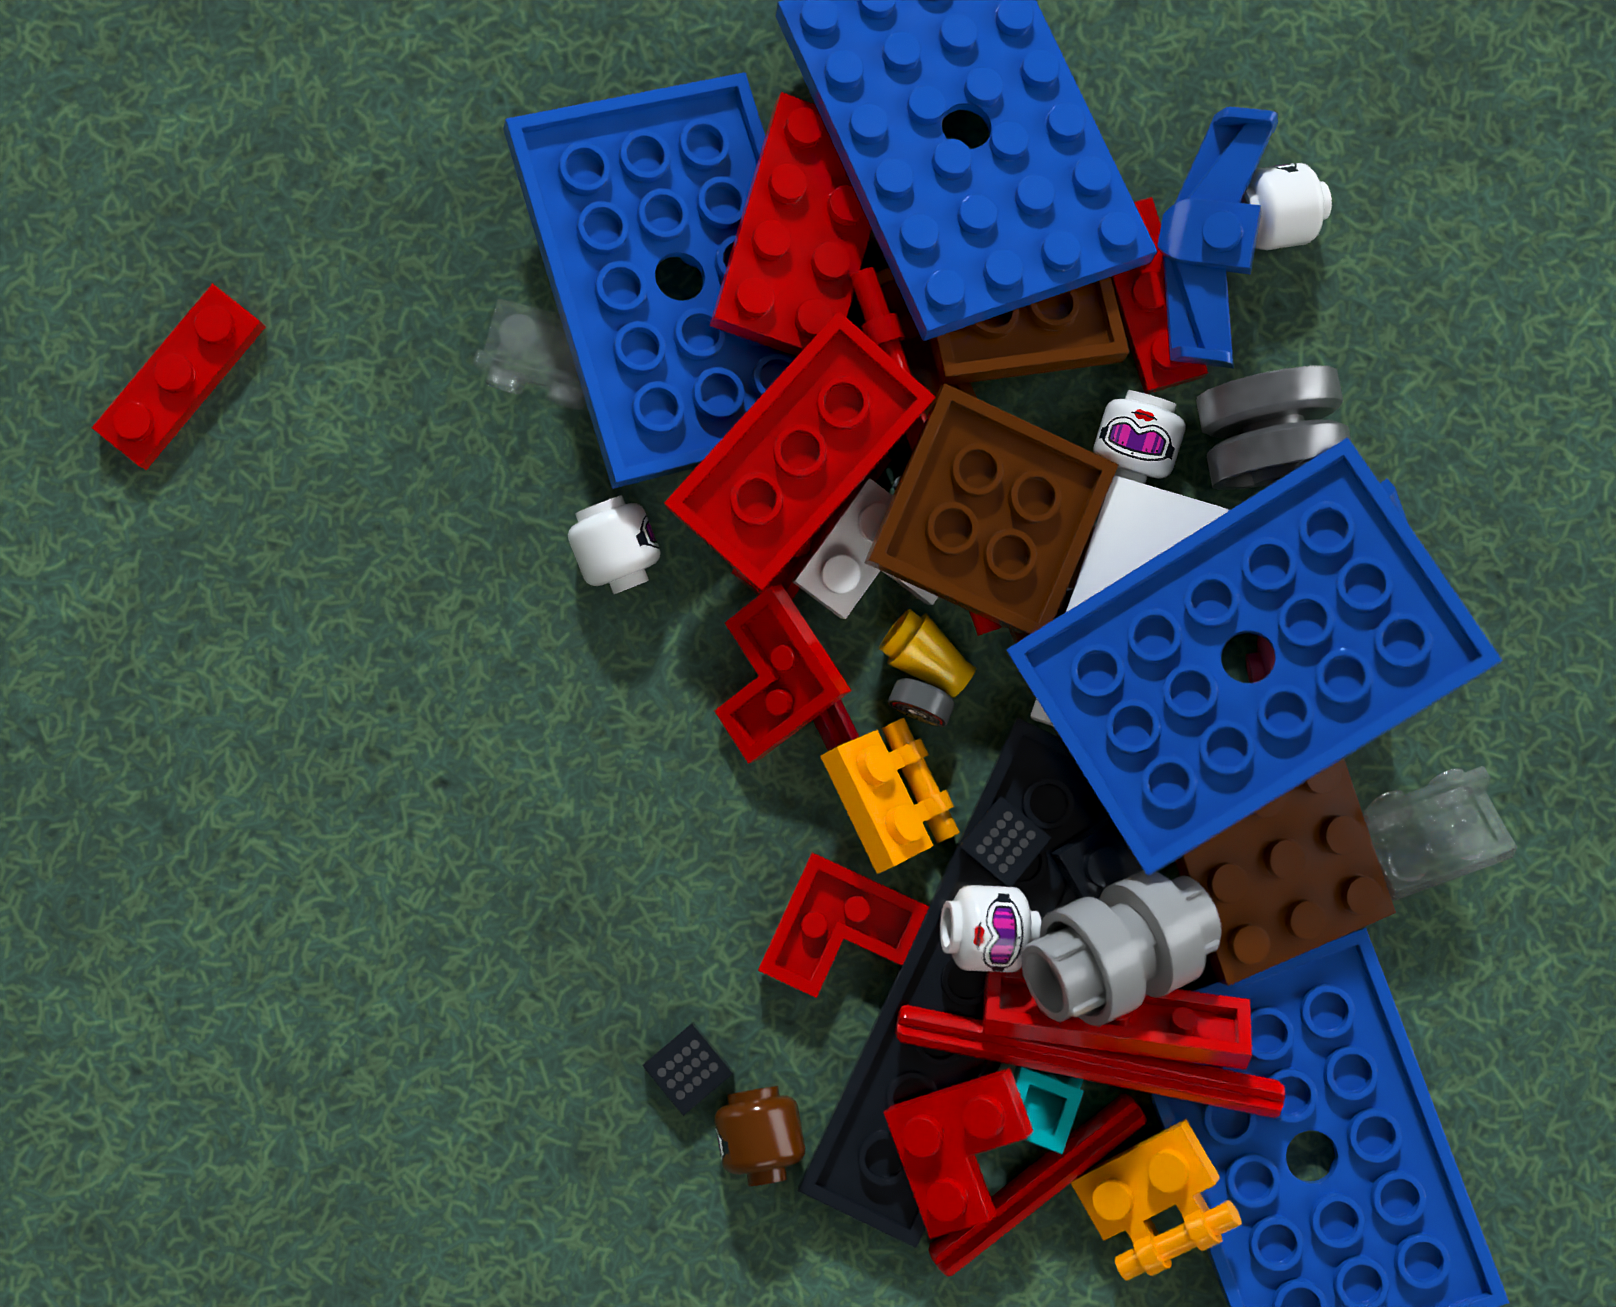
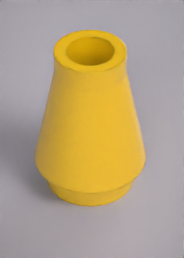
(926, 653)

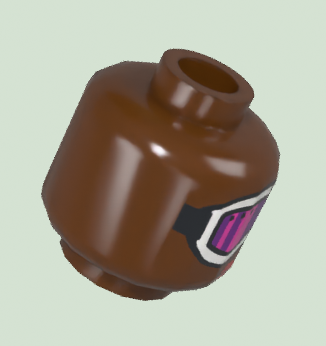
(759, 1135)

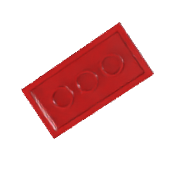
(795, 237)
(799, 451)

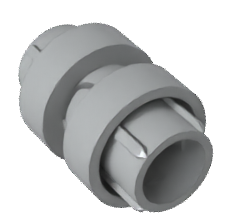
(1111, 951)

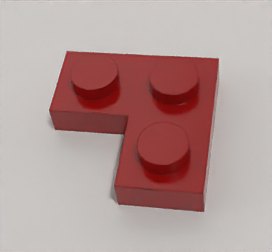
(793, 680)
(832, 907)
(939, 1146)

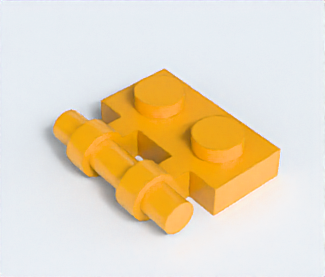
(879, 801)
(1147, 1180)

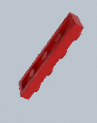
(1172, 1026)

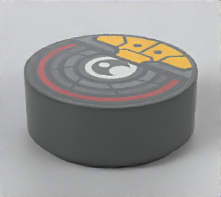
(921, 702)

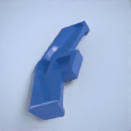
(1212, 235)

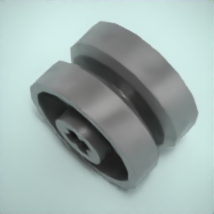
(1270, 424)

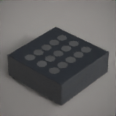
(1004, 842)
(688, 1068)

